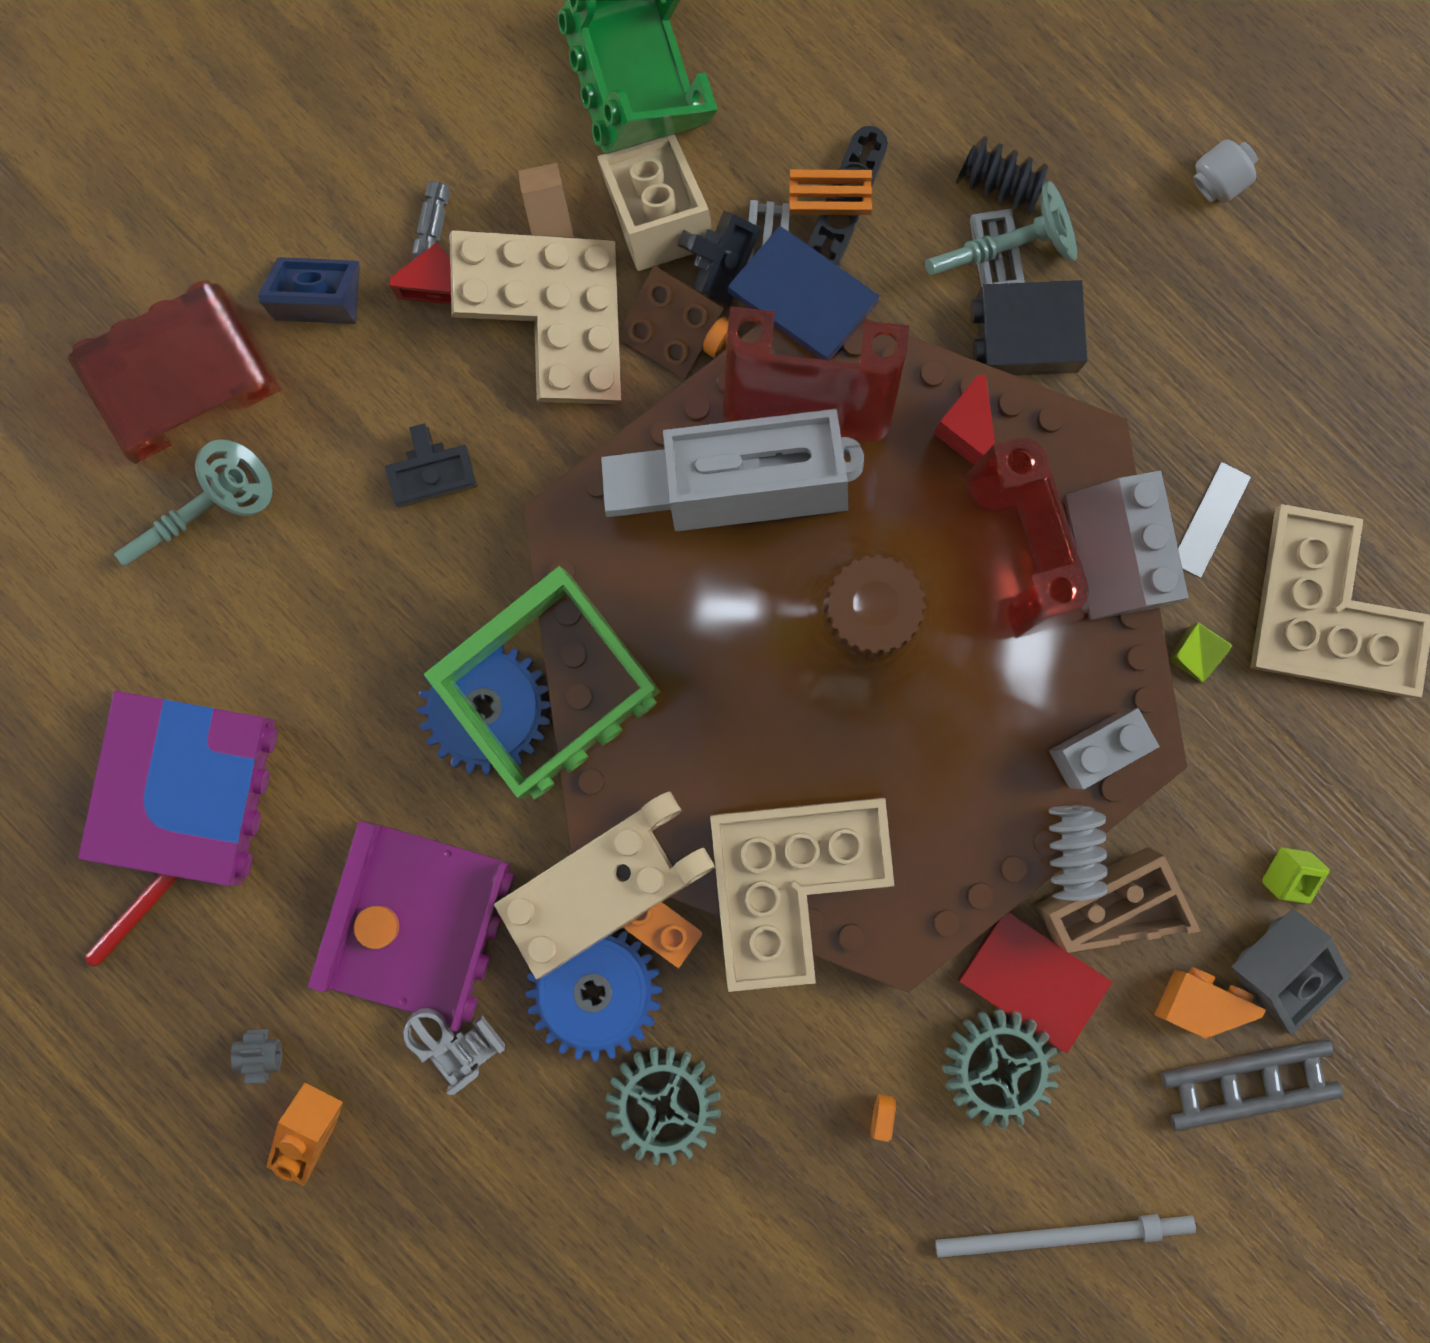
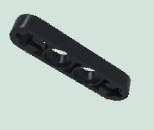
(873, 162)

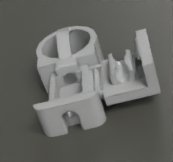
(453, 1057)

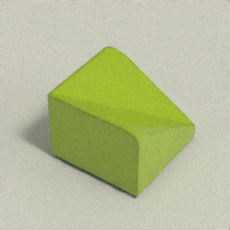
(1199, 652)
(1295, 875)

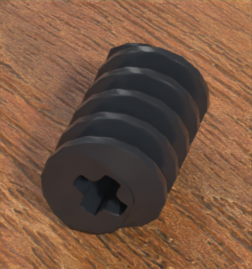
(1003, 175)

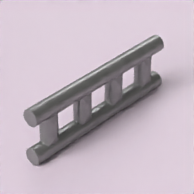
(1275, 1097)

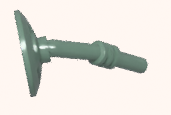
(1052, 225)
(221, 492)

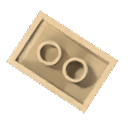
(654, 199)

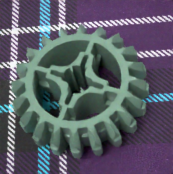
(1014, 1103)
(680, 1115)

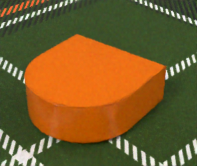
(883, 1118)

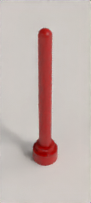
(129, 919)

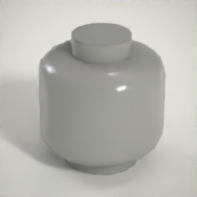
(1225, 171)

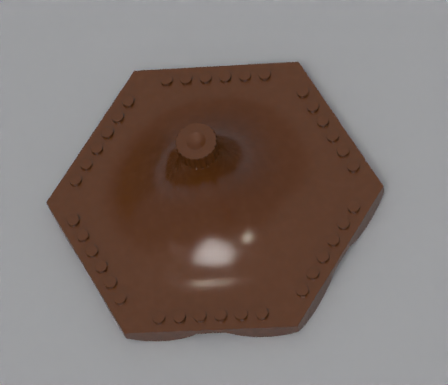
(853, 662)

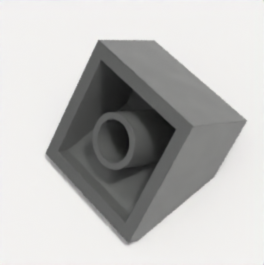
(1292, 970)

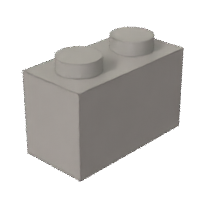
(1104, 748)

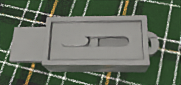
(738, 472)

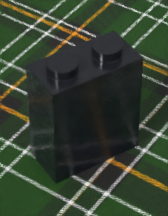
(1030, 327)

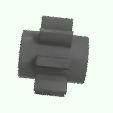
(256, 1056)

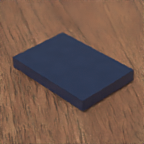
(809, 293)

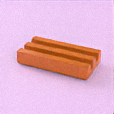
(801, 176)

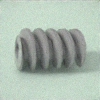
(1080, 853)

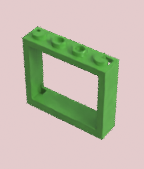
(495, 634)

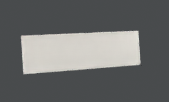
(1212, 518)

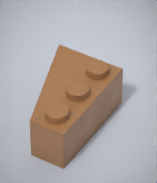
(1139, 904)

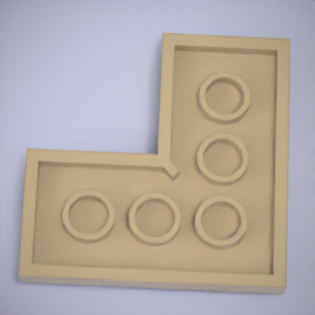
(560, 286)
(1312, 624)
(769, 867)

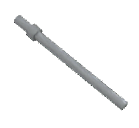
(1147, 1227)

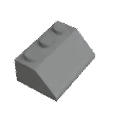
(1127, 545)

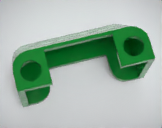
(632, 71)

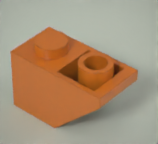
(1203, 1008)
(303, 1134)

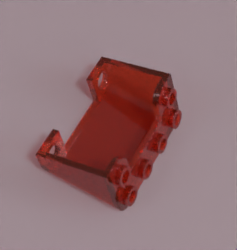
(172, 367)
(780, 385)
(1021, 477)

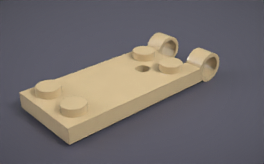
(584, 899)

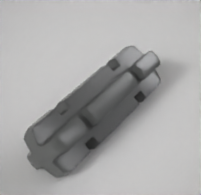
(431, 217)

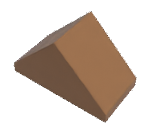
(545, 201)

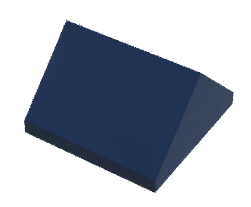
(312, 290)

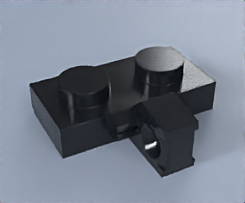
(721, 254)
(430, 470)

